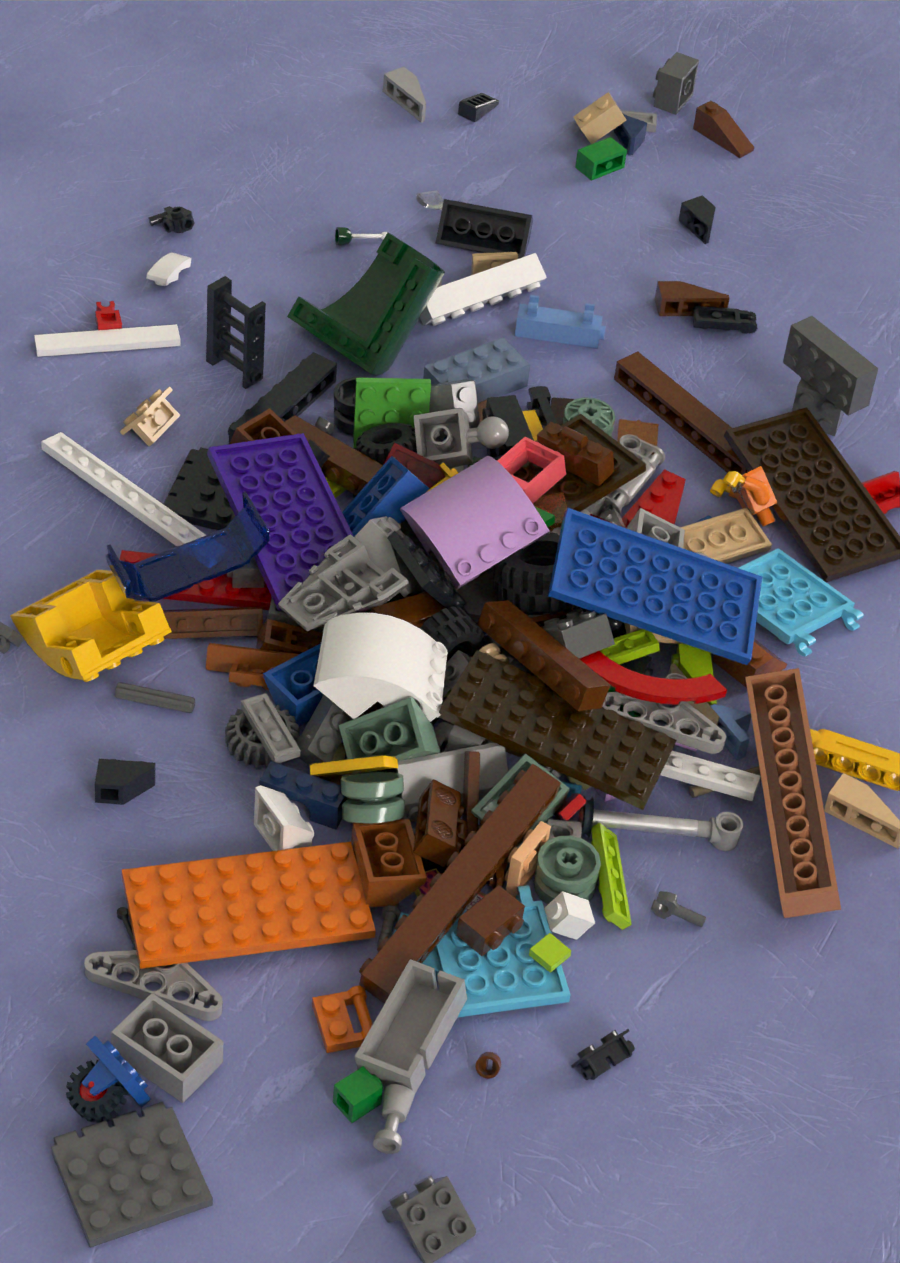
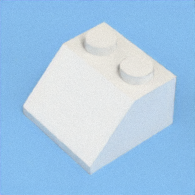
(280, 821)

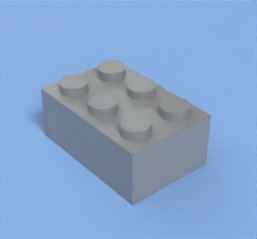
(167, 1047)

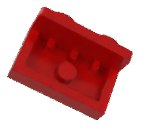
(885, 490)

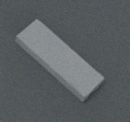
(270, 728)

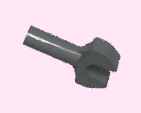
(667, 905)

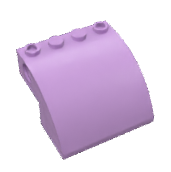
(474, 520)

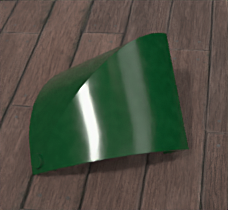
(379, 310)

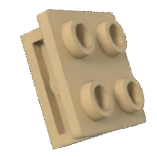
(152, 417)

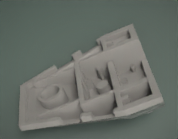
(340, 586)

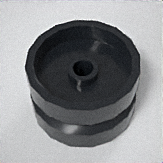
(345, 405)

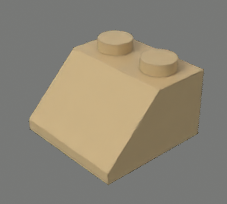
(599, 118)

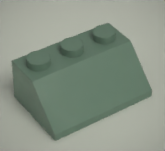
(391, 731)

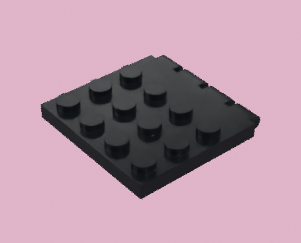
(198, 493)

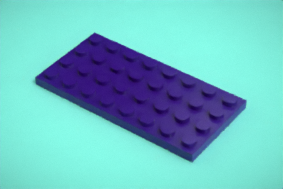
(291, 500)

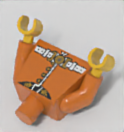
(750, 490)

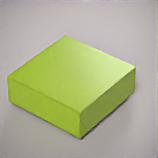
(550, 952)

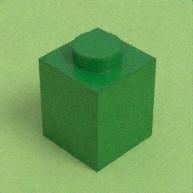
(358, 1094)

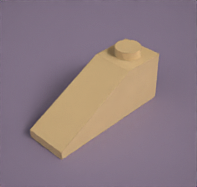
(862, 808)

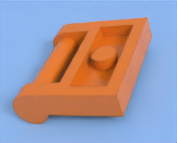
(335, 1021)

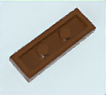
(471, 788)

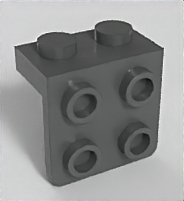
(432, 1218)

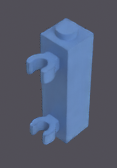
(559, 325)

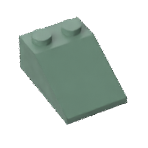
(489, 802)

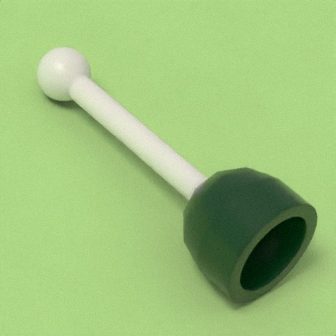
(344, 236)

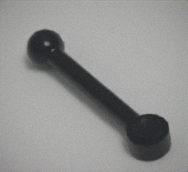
(122, 914)

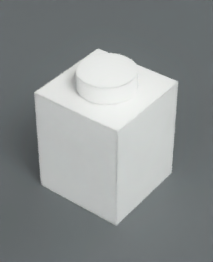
(569, 915)

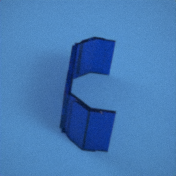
(193, 561)

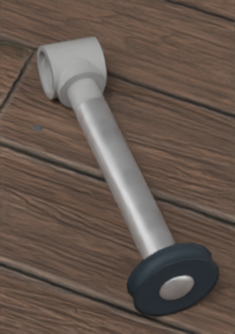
(721, 831)

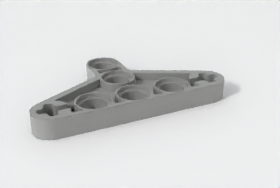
(677, 717)
(173, 980)

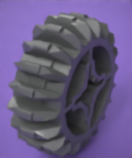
(250, 747)

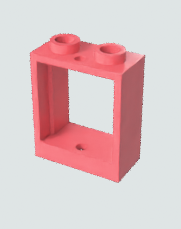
(540, 455)

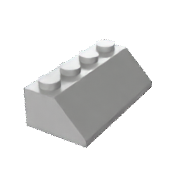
(449, 770)

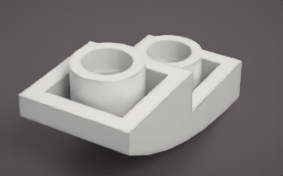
(168, 268)

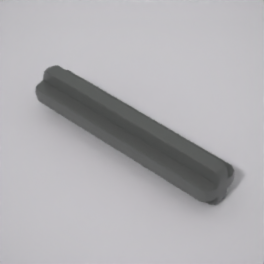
(155, 697)

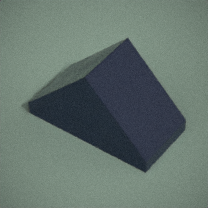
(631, 134)

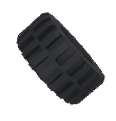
(527, 576)

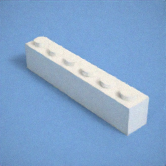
(483, 288)

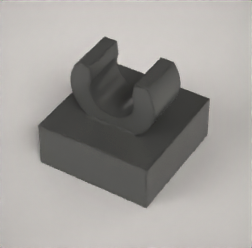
(8, 636)

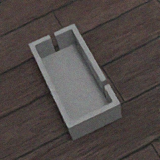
(412, 1026)

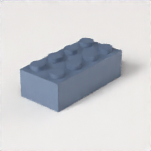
(493, 367)

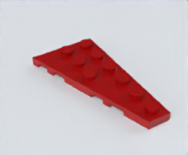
(660, 498)

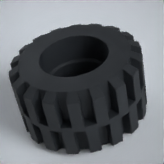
(379, 440)
(454, 631)

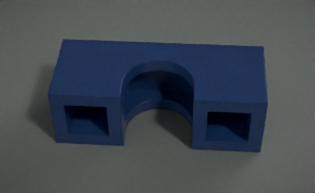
(318, 795)

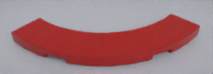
(655, 689)

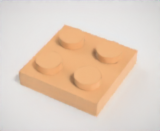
(524, 858)

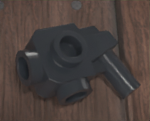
(174, 219)

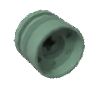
(593, 409)

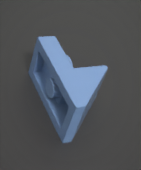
(735, 725)

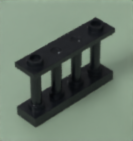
(220, 337)

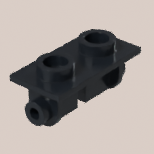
(613, 1047)

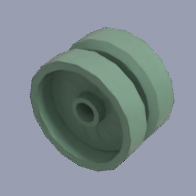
(373, 797)
(566, 866)

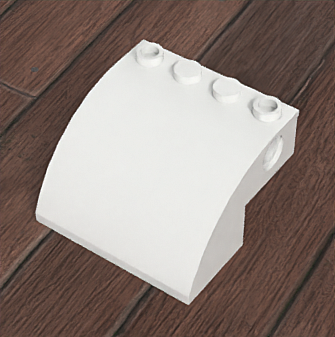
(379, 660)

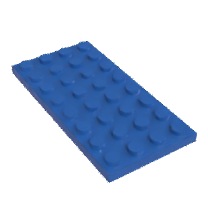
(656, 586)

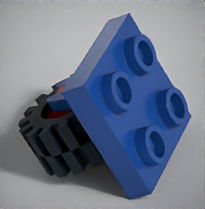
(102, 1086)

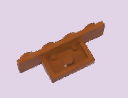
(244, 663)

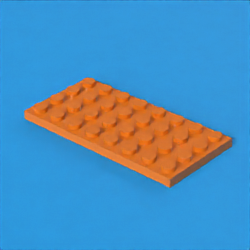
(246, 904)

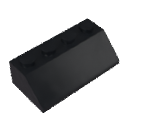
(483, 228)

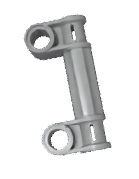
(623, 495)

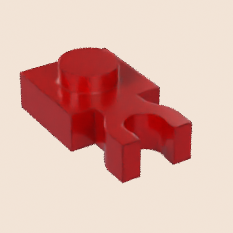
(107, 317)

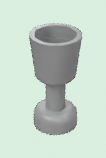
(395, 1110)

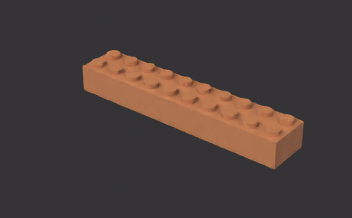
(792, 794)

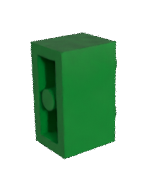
(601, 158)

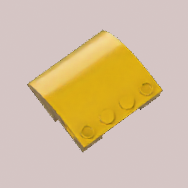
(90, 626)

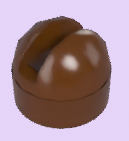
(482, 1064)

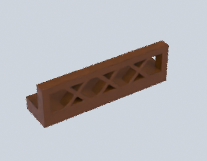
(214, 622)

